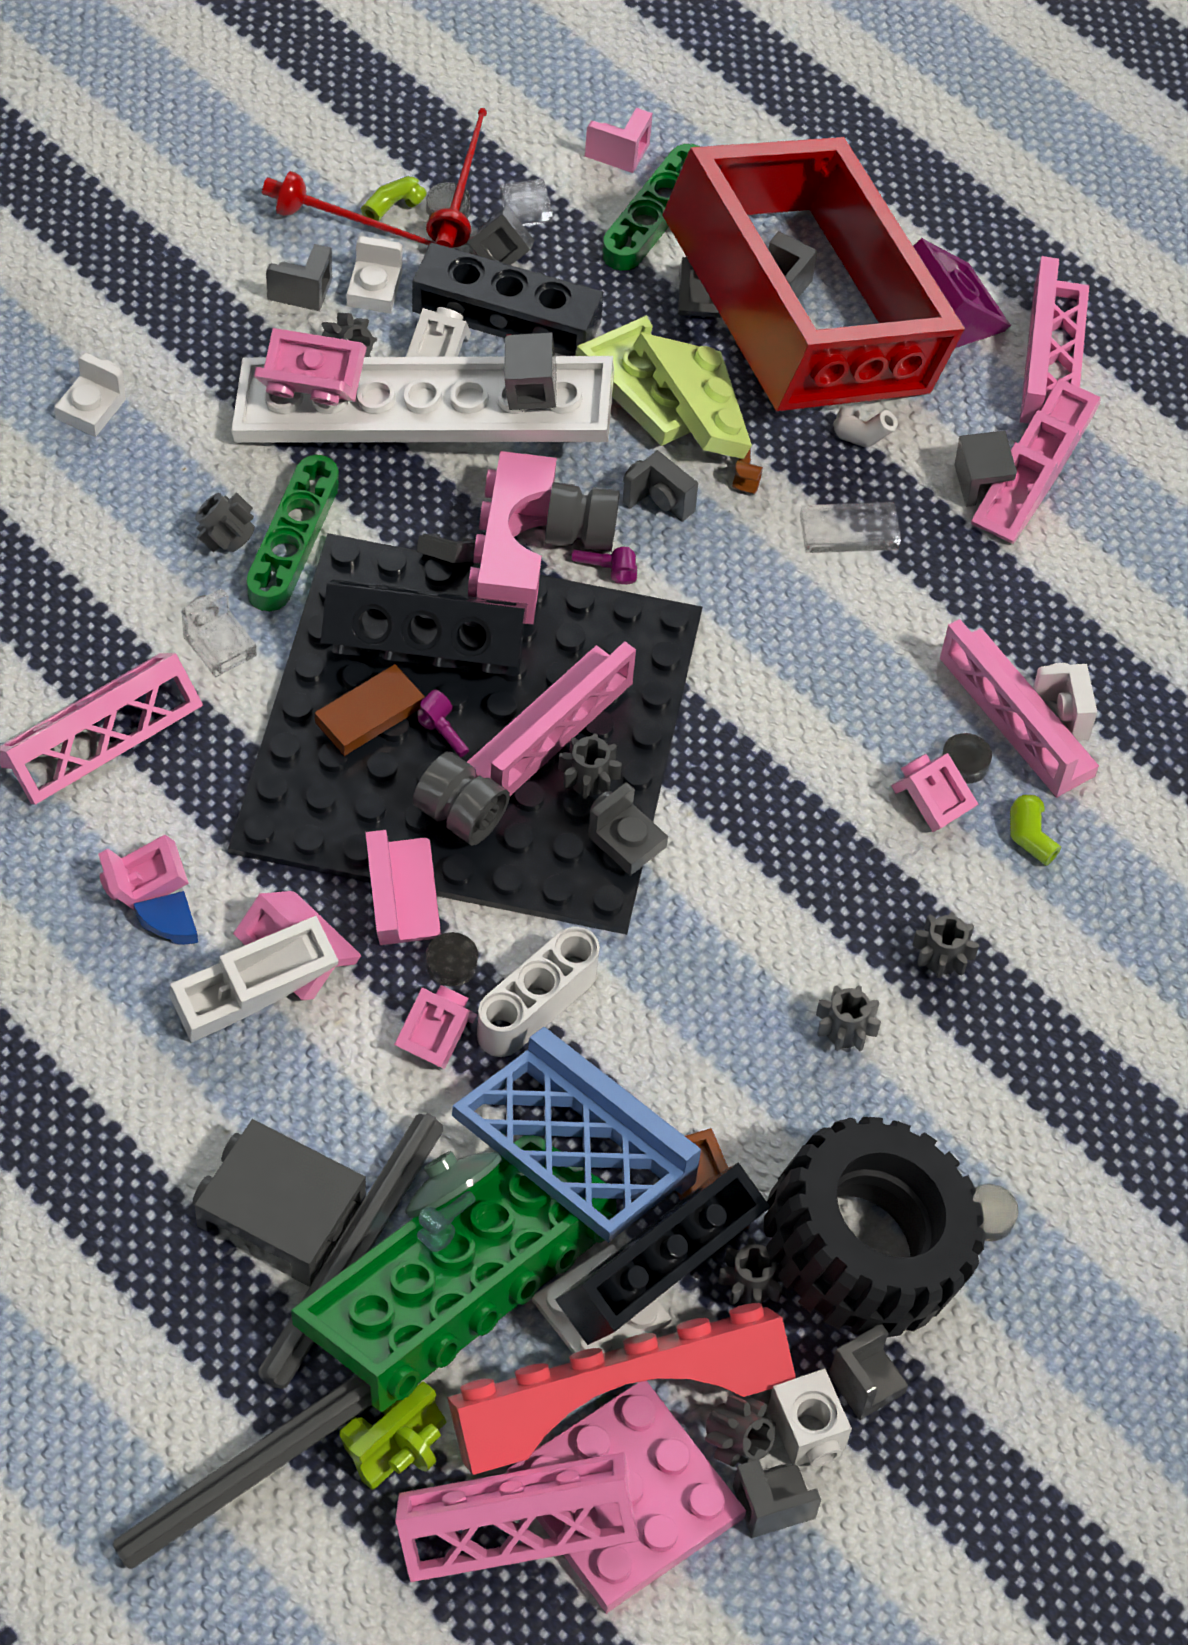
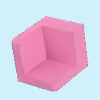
(620, 146)

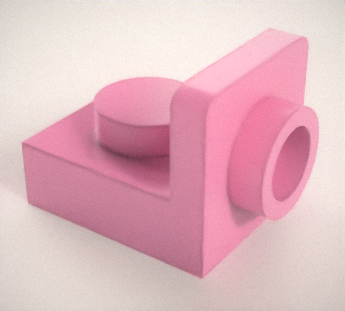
(936, 789)
(435, 1025)

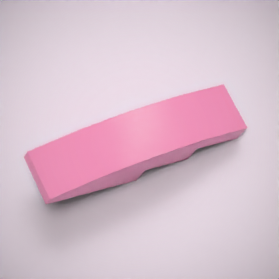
(1038, 461)

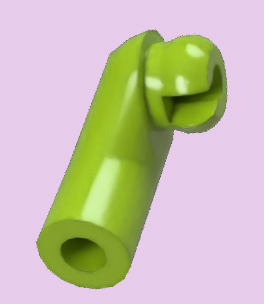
(390, 193)
(1026, 829)

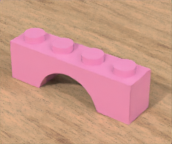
(519, 502)

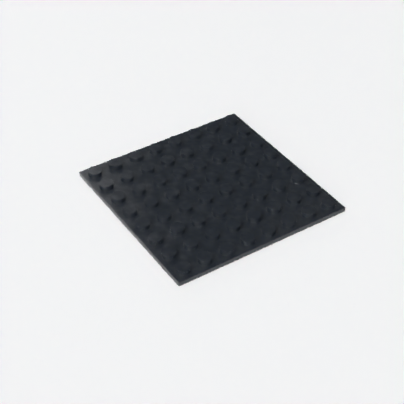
(314, 804)

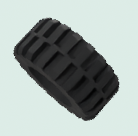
(909, 1182)

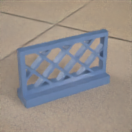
(605, 1113)

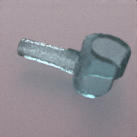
(437, 1224)

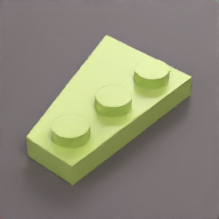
(634, 381)
(704, 392)

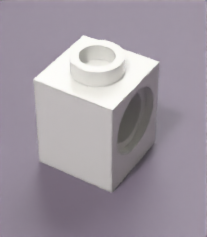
(813, 1397)

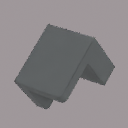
(501, 238)
(794, 260)
(300, 284)
(530, 371)
(983, 460)
(866, 1373)
(774, 1497)

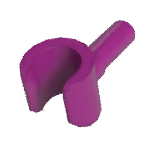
(621, 562)
(432, 715)

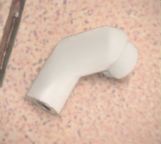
(862, 432)

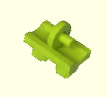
(397, 1438)

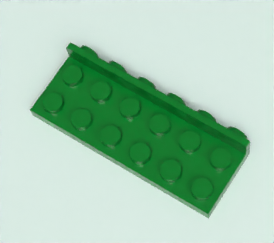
(414, 1309)

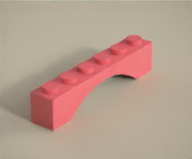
(510, 1418)

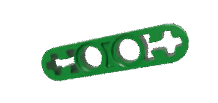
(644, 203)
(298, 533)

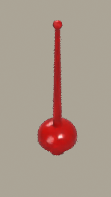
(292, 195)
(449, 225)

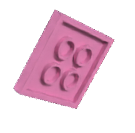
(672, 1490)

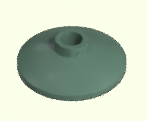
(450, 1178)

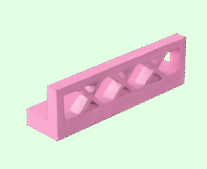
(1042, 348)
(91, 709)
(1016, 709)
(556, 717)
(513, 1497)

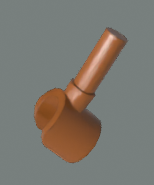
(747, 475)

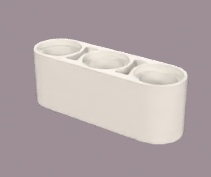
(543, 970)

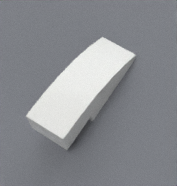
(252, 978)

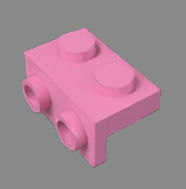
(313, 366)

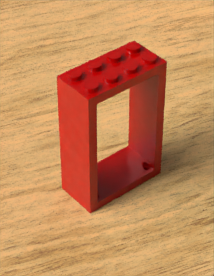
(763, 314)

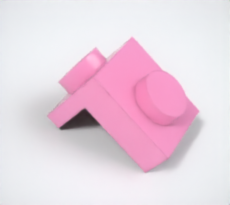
(143, 874)

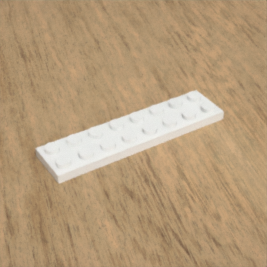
(431, 403)

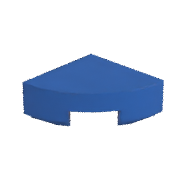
(168, 918)

